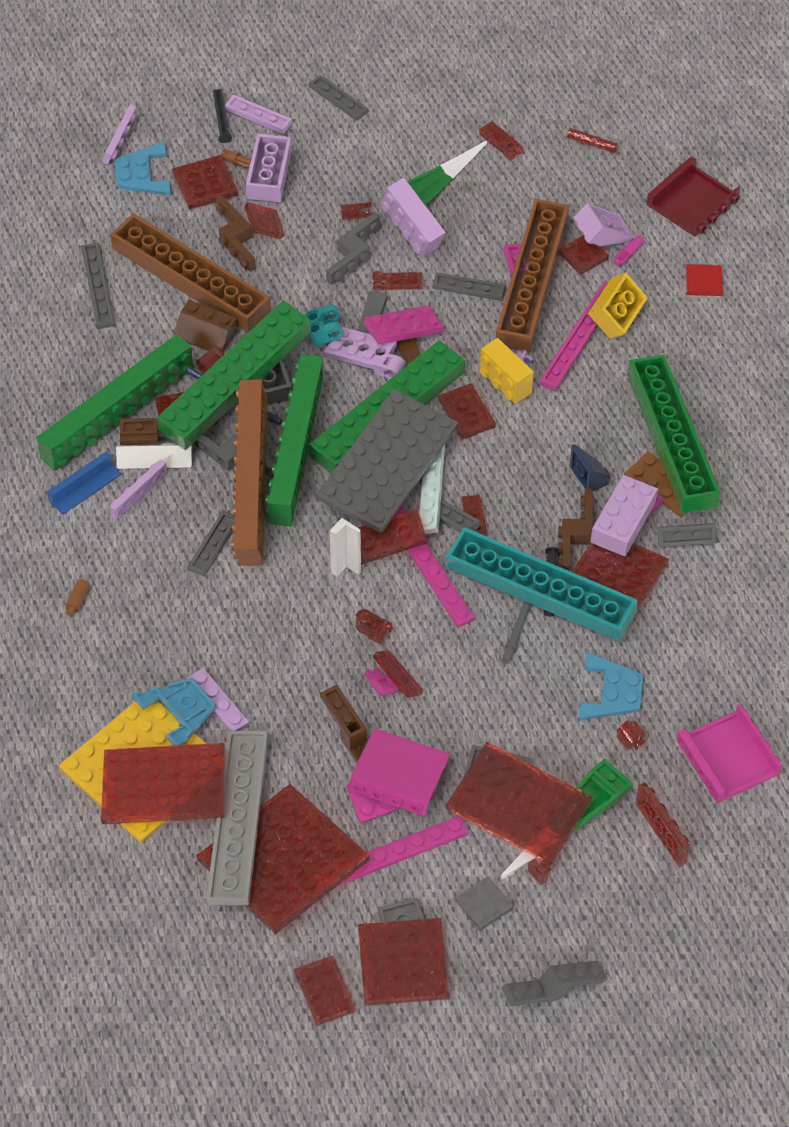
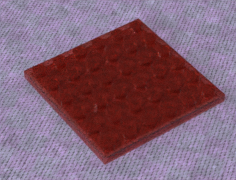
(295, 858)

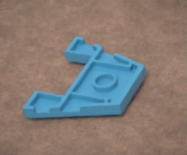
(134, 171)
(620, 689)
(185, 702)

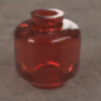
(631, 734)

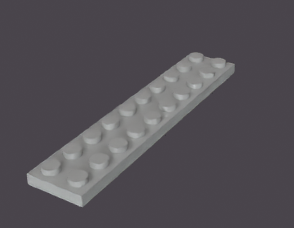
(237, 832)

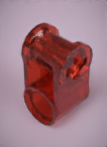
(374, 628)

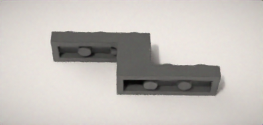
(353, 248)
(225, 453)
(554, 983)

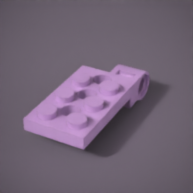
(384, 365)

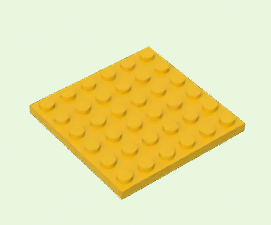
(128, 730)

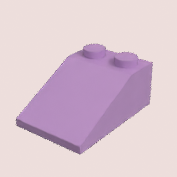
(602, 226)

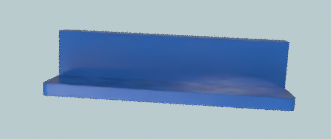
(83, 483)

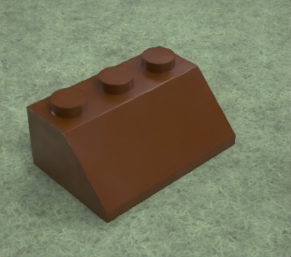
(205, 326)

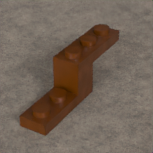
(235, 233)
(576, 530)
(352, 730)

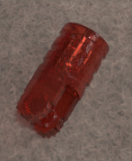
(351, 211)

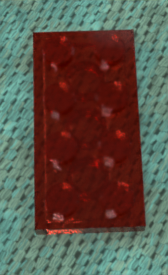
(401, 534)
(662, 824)

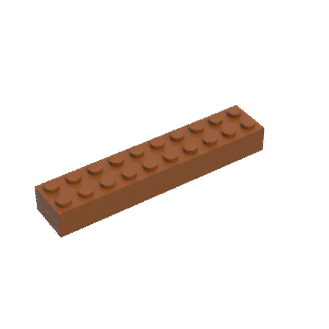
(190, 272)
(529, 288)
(250, 473)

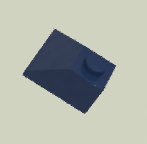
(587, 469)

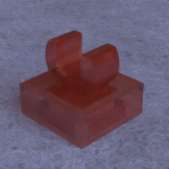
(539, 871)

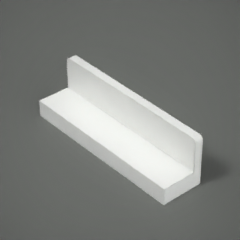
(145, 455)
(345, 547)

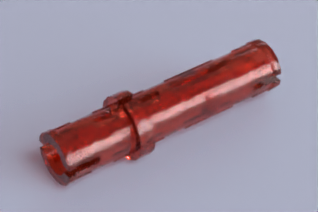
(592, 140)

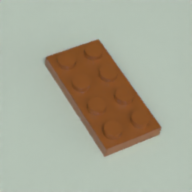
(651, 471)

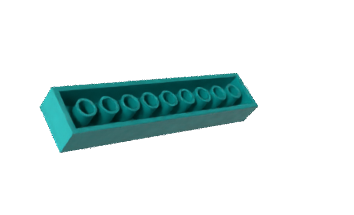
(542, 584)

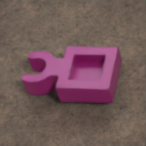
(381, 683)

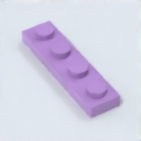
(258, 114)
(117, 139)
(138, 489)
(224, 707)

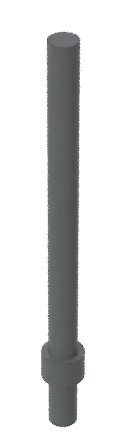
(511, 644)

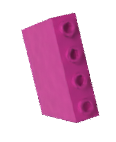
(729, 754)
(398, 771)

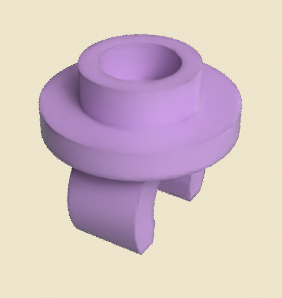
(521, 354)

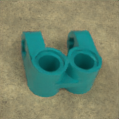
(323, 325)

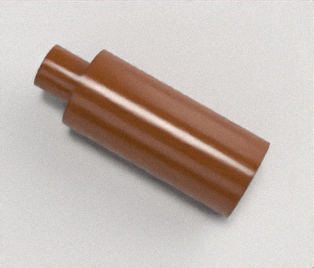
(77, 596)

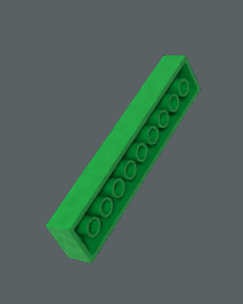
(247, 360)
(419, 380)
(115, 402)
(673, 434)
(294, 440)

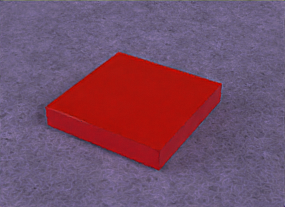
(704, 280)

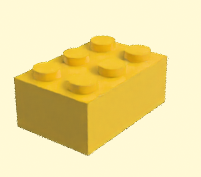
(617, 305)
(506, 371)

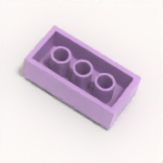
(268, 168)
(412, 217)
(624, 515)

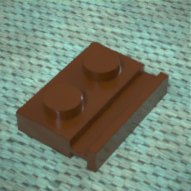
(138, 431)

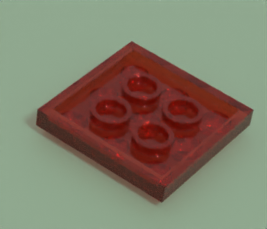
(204, 181)

